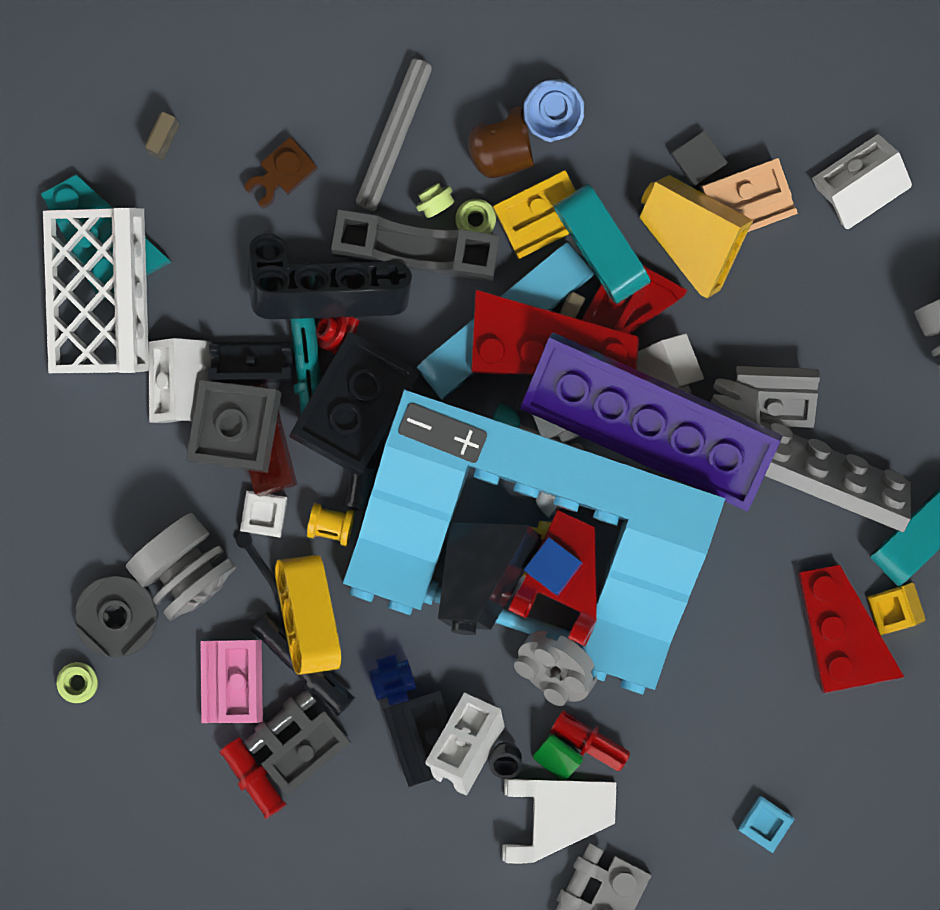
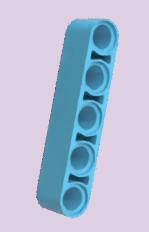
(542, 288)

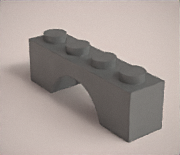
(428, 250)

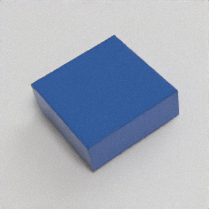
(553, 566)

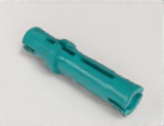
(302, 367)

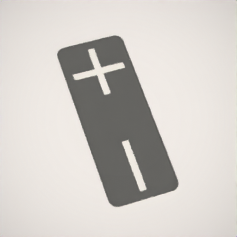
(442, 433)

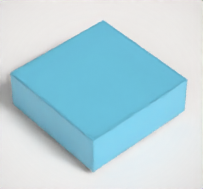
(766, 824)

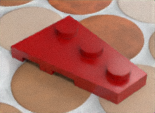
(843, 634)

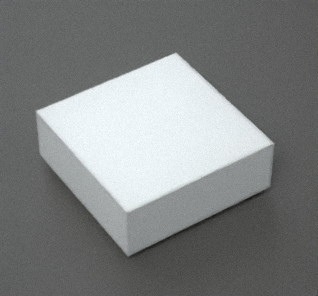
(264, 514)

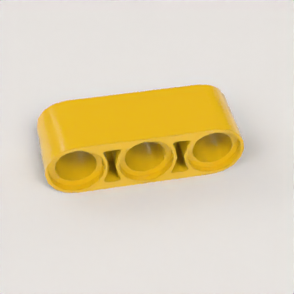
(308, 614)

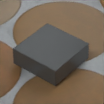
(699, 159)

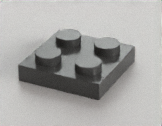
(233, 426)

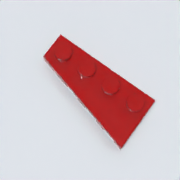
(514, 335)

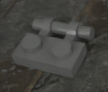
(304, 752)

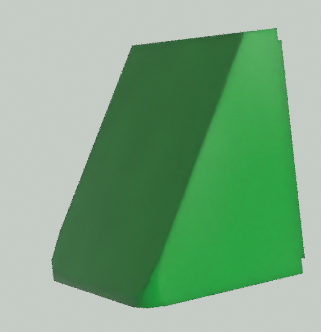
(557, 757)

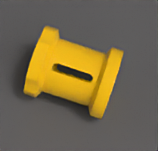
(330, 524)

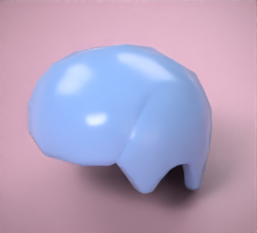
(553, 110)

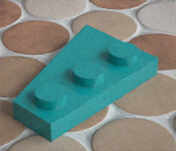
(77, 195)

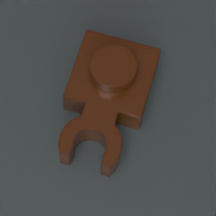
(285, 168)

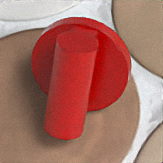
(333, 331)

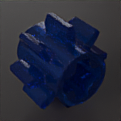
(392, 679)

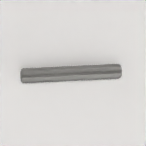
(393, 134)

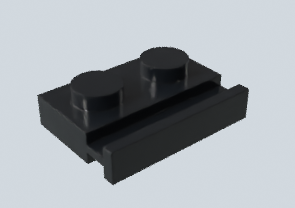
(415, 730)

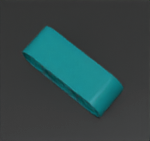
(602, 243)
(908, 551)

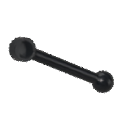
(245, 542)

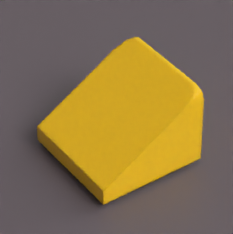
(896, 609)

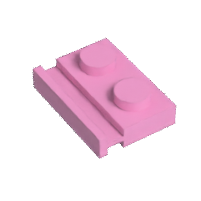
(231, 681)

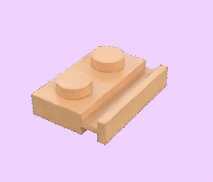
(756, 193)

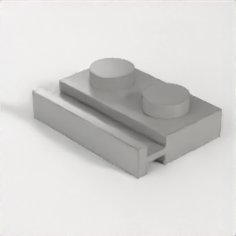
(785, 394)

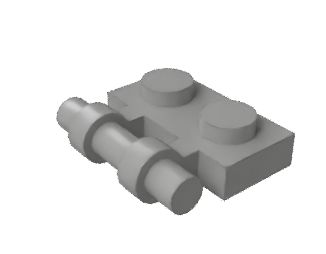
(619, 886)

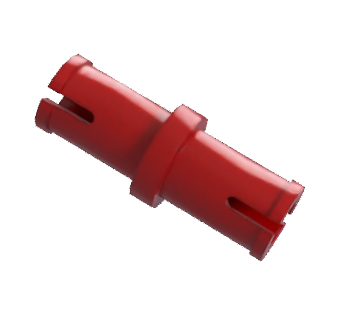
(252, 778)

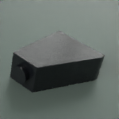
(482, 572)

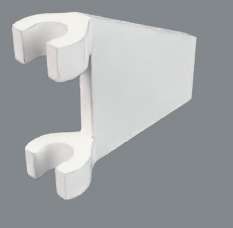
(561, 814)

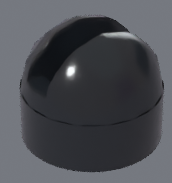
(505, 760)

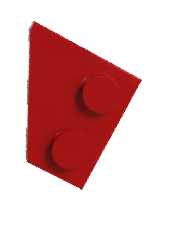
(636, 308)

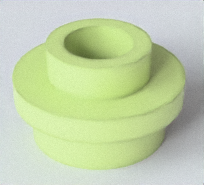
(435, 200)
(476, 206)
(64, 682)

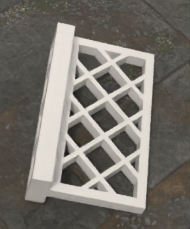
(128, 296)

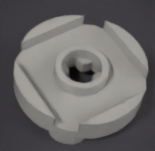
(556, 667)

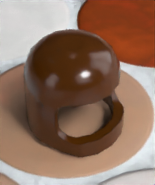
(501, 146)

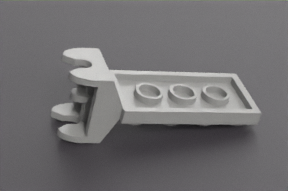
(822, 471)

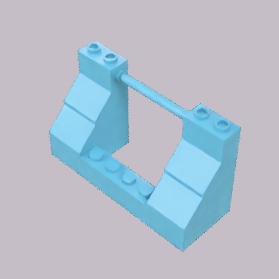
(649, 571)

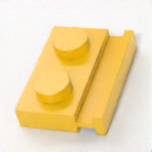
(530, 214)

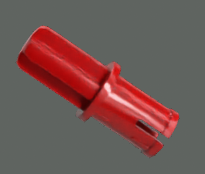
(590, 741)

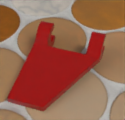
(581, 591)

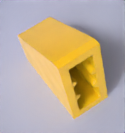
(694, 231)

